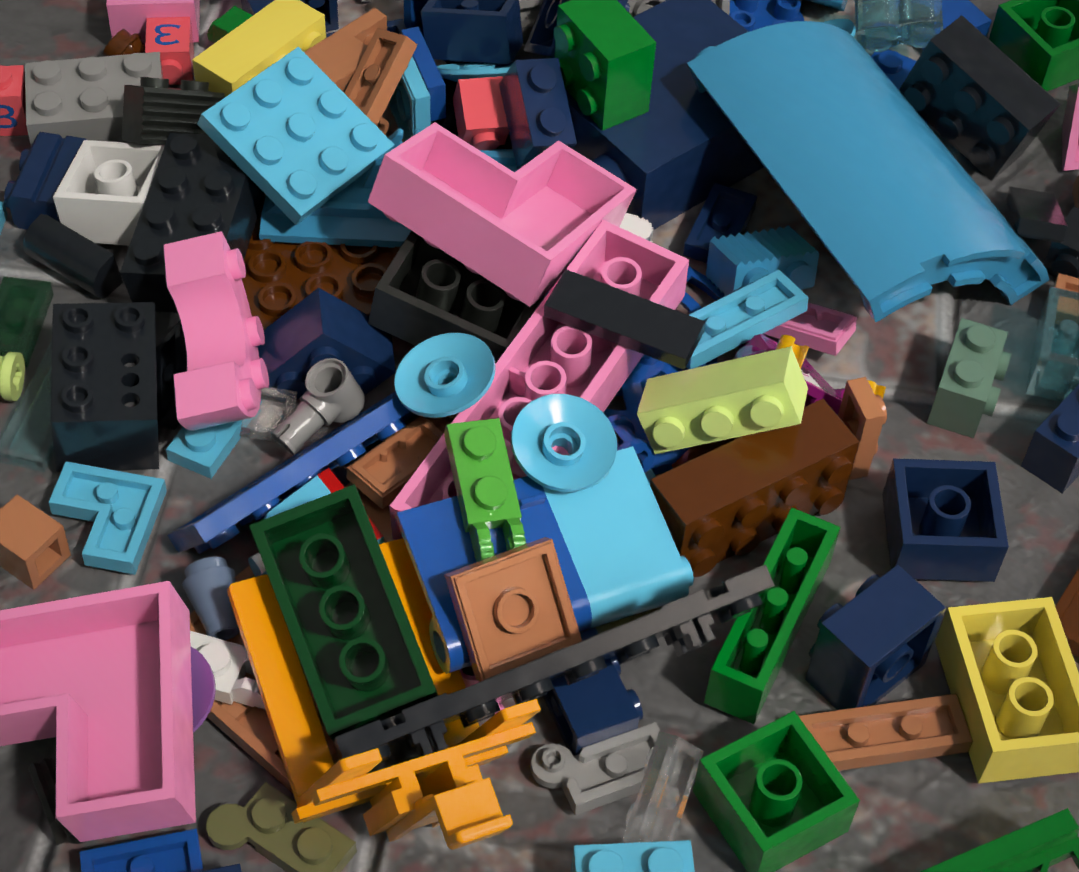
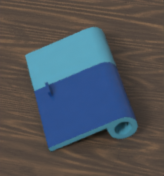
(606, 539)

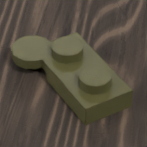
(271, 829)

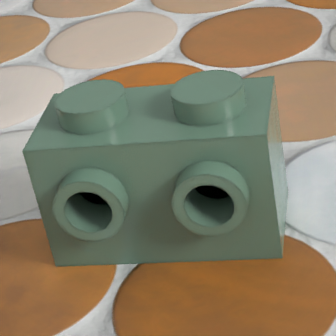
(968, 378)

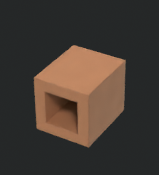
(30, 542)

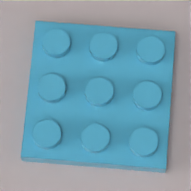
(295, 135)

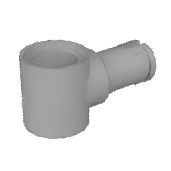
(329, 398)

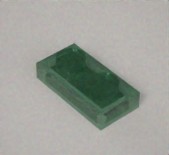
(22, 314)

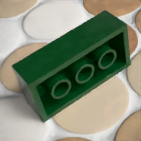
(343, 611)

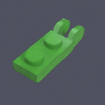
(484, 484)

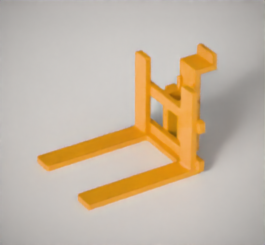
(427, 790)

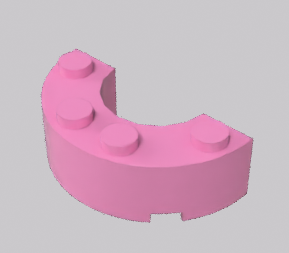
(219, 333)

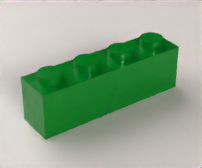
(765, 635)

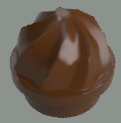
(123, 44)

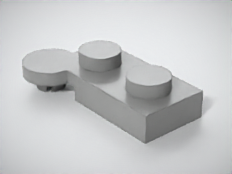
(601, 770)

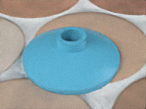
(471, 70)
(444, 375)
(566, 423)

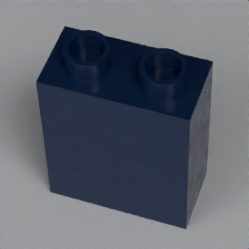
(684, 137)

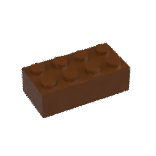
(747, 487)

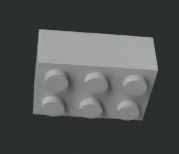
(84, 94)

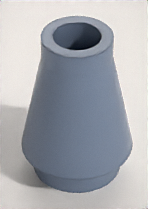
(207, 590)

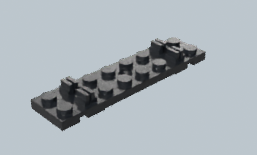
(681, 623)

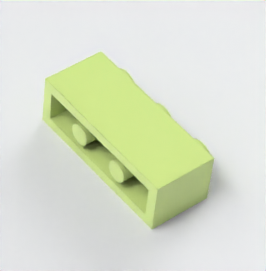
(723, 400)

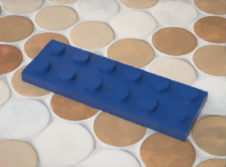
(261, 495)

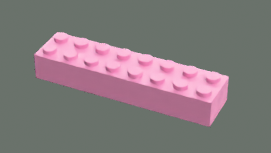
(558, 357)

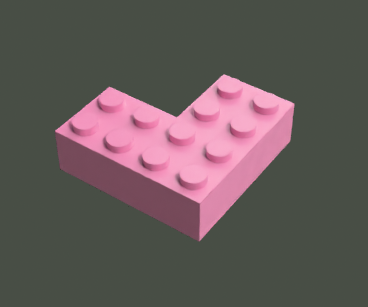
(496, 221)
(117, 696)

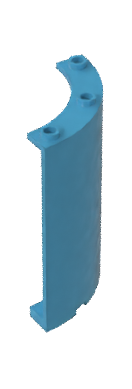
(862, 166)

